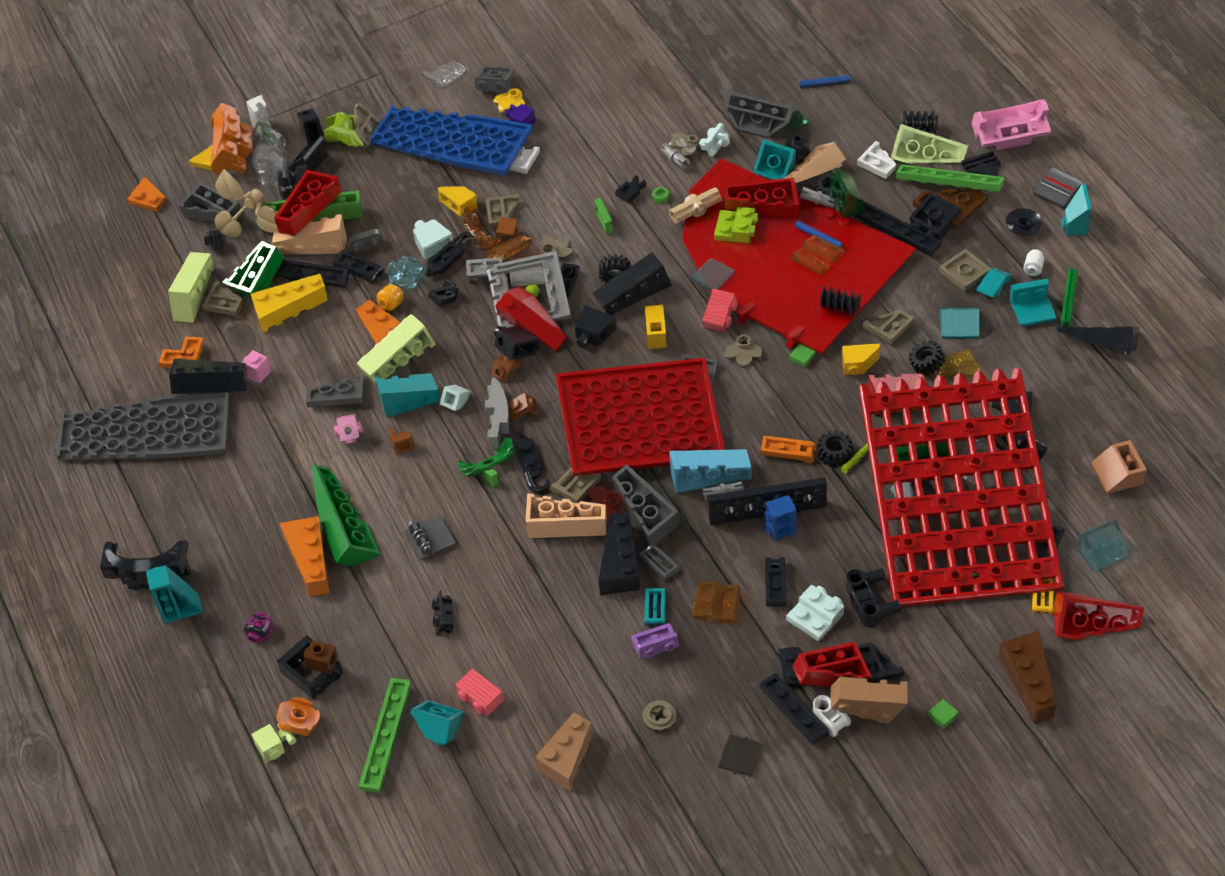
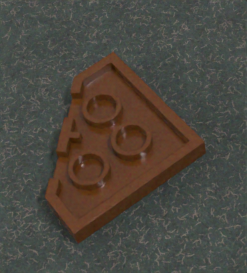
(968, 202)

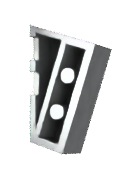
(205, 203)

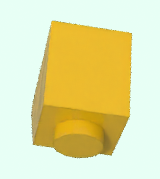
(457, 198)
(859, 358)

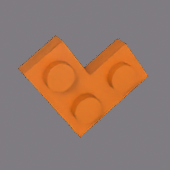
(190, 350)

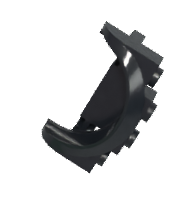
(133, 570)

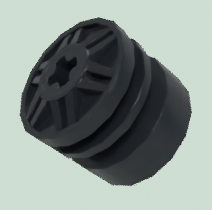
(288, 183)

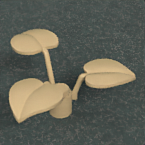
(229, 189)

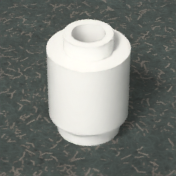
(1034, 263)

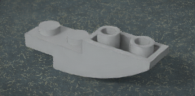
(498, 413)

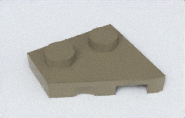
(364, 123)

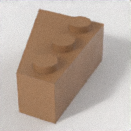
(869, 700)
(565, 751)

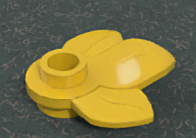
(513, 97)

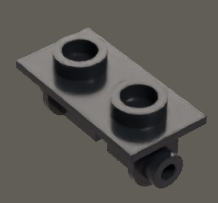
(441, 620)

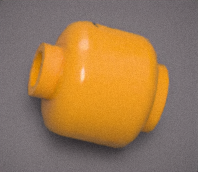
(390, 297)

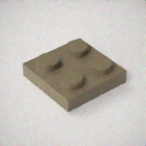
(964, 270)

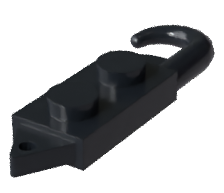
(448, 255)
(529, 462)

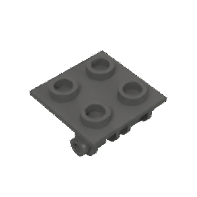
(429, 536)

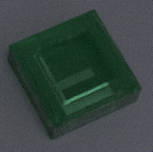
(797, 120)

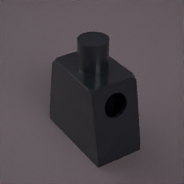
(309, 123)
(594, 327)
(515, 342)

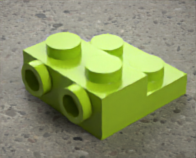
(736, 225)

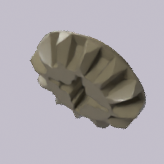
(655, 708)

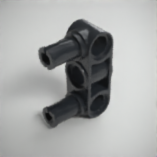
(863, 597)

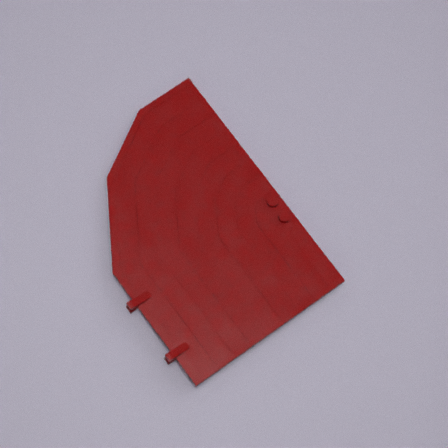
(774, 286)

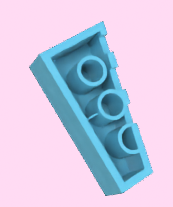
(708, 468)

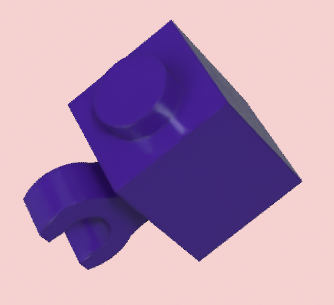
(521, 114)

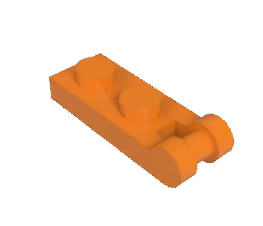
(788, 448)

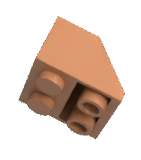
(1119, 467)

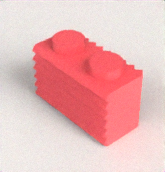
(719, 310)
(479, 693)

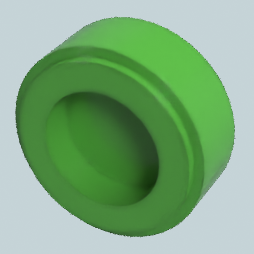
(660, 195)

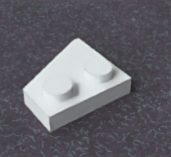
(877, 161)

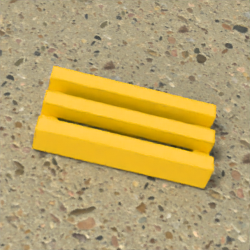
(1042, 608)

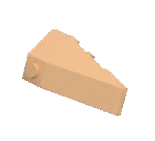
(818, 161)

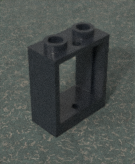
(295, 657)

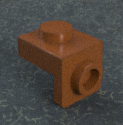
(503, 366)
(522, 405)

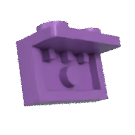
(655, 641)

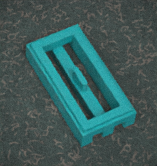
(655, 620)

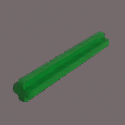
(1069, 297)

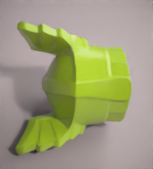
(341, 129)

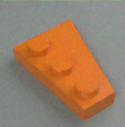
(376, 320)

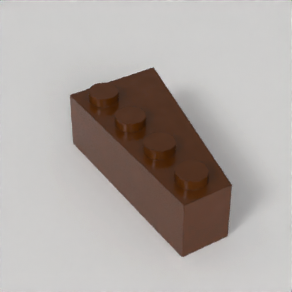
(1030, 675)

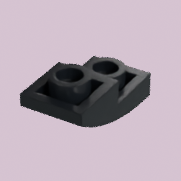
(569, 274)

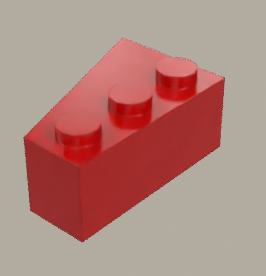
(827, 664)

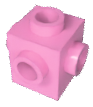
(348, 421)

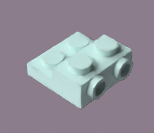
(816, 612)

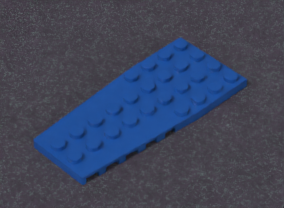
(464, 142)

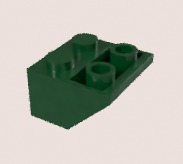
(845, 194)

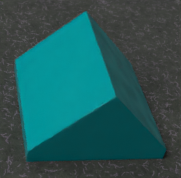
(775, 160)
(959, 323)

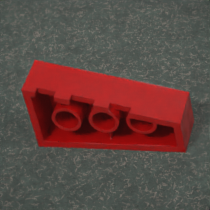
(767, 197)
(306, 201)

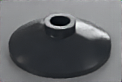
(1023, 222)

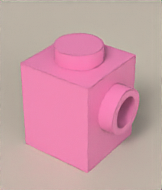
(257, 366)

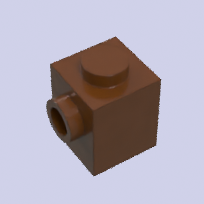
(321, 656)

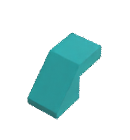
(993, 282)

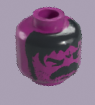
(258, 627)

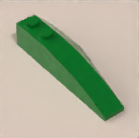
(345, 532)

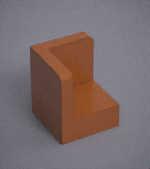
(507, 227)
(401, 441)

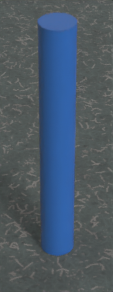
(824, 81)
(812, 231)

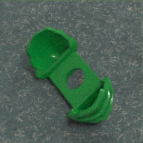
(504, 453)

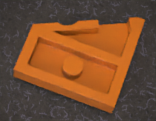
(147, 196)

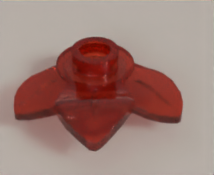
(602, 496)

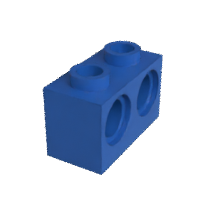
(780, 518)

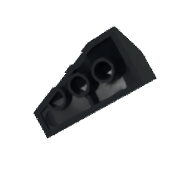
(1114, 338)

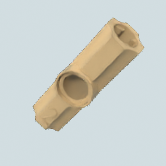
(695, 205)

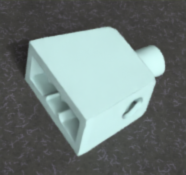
(431, 237)

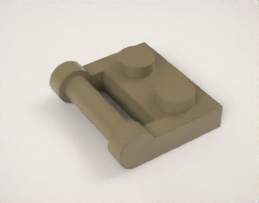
(577, 488)

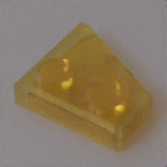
(959, 362)

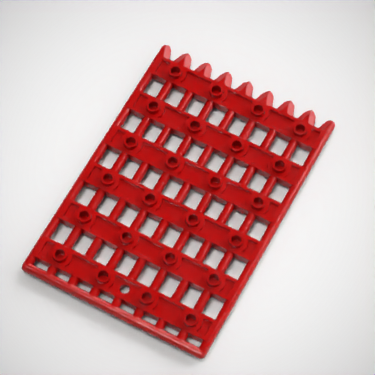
(961, 501)

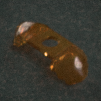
(470, 221)

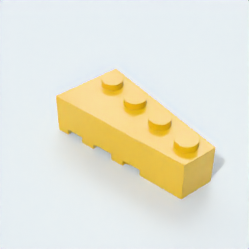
(288, 300)

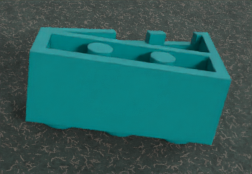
(406, 394)
(172, 595)

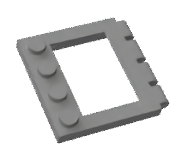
(552, 278)

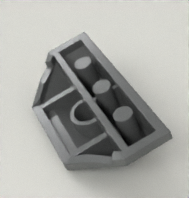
(757, 114)

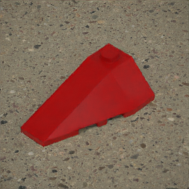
(527, 313)
(1086, 616)

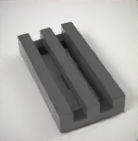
(665, 572)

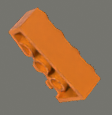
(308, 550)

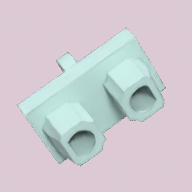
(716, 139)

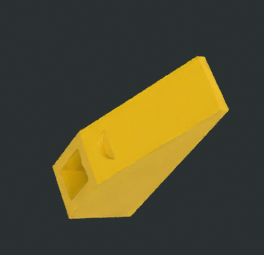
(655, 327)

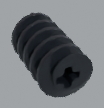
(921, 121)
(840, 302)

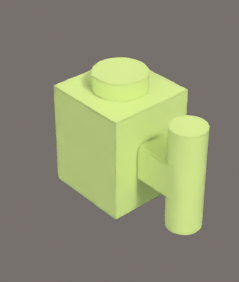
(270, 742)

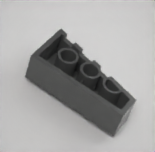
(649, 509)

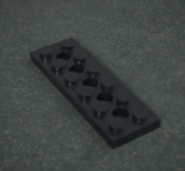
(756, 499)

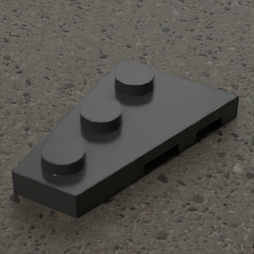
(339, 394)

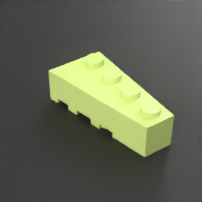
(190, 286)
(396, 349)

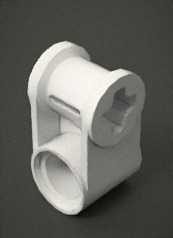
(831, 718)

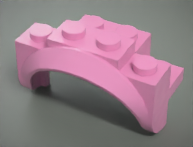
(1012, 125)

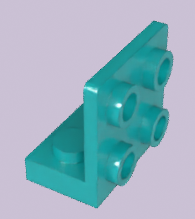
(1032, 302)

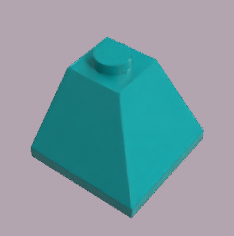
(1077, 214)
(437, 721)

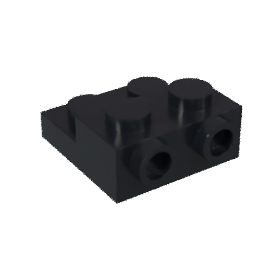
(934, 216)

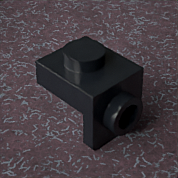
(444, 295)

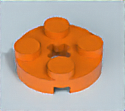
(289, 722)

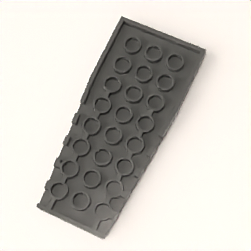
(150, 430)

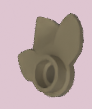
(687, 143)
(559, 245)
(743, 350)

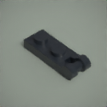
(358, 266)
(775, 581)

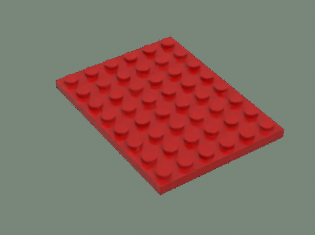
(637, 414)

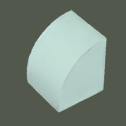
(454, 397)

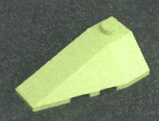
(922, 147)

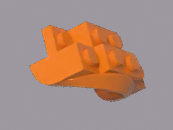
(230, 140)

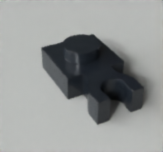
(629, 191)

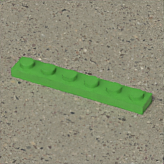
(948, 177)
(385, 735)

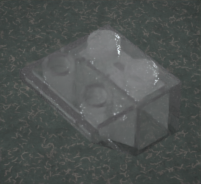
(267, 163)

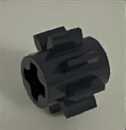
(214, 239)

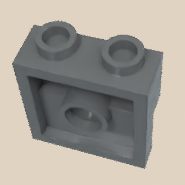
(494, 79)

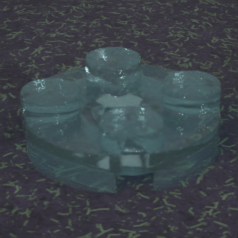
(404, 279)

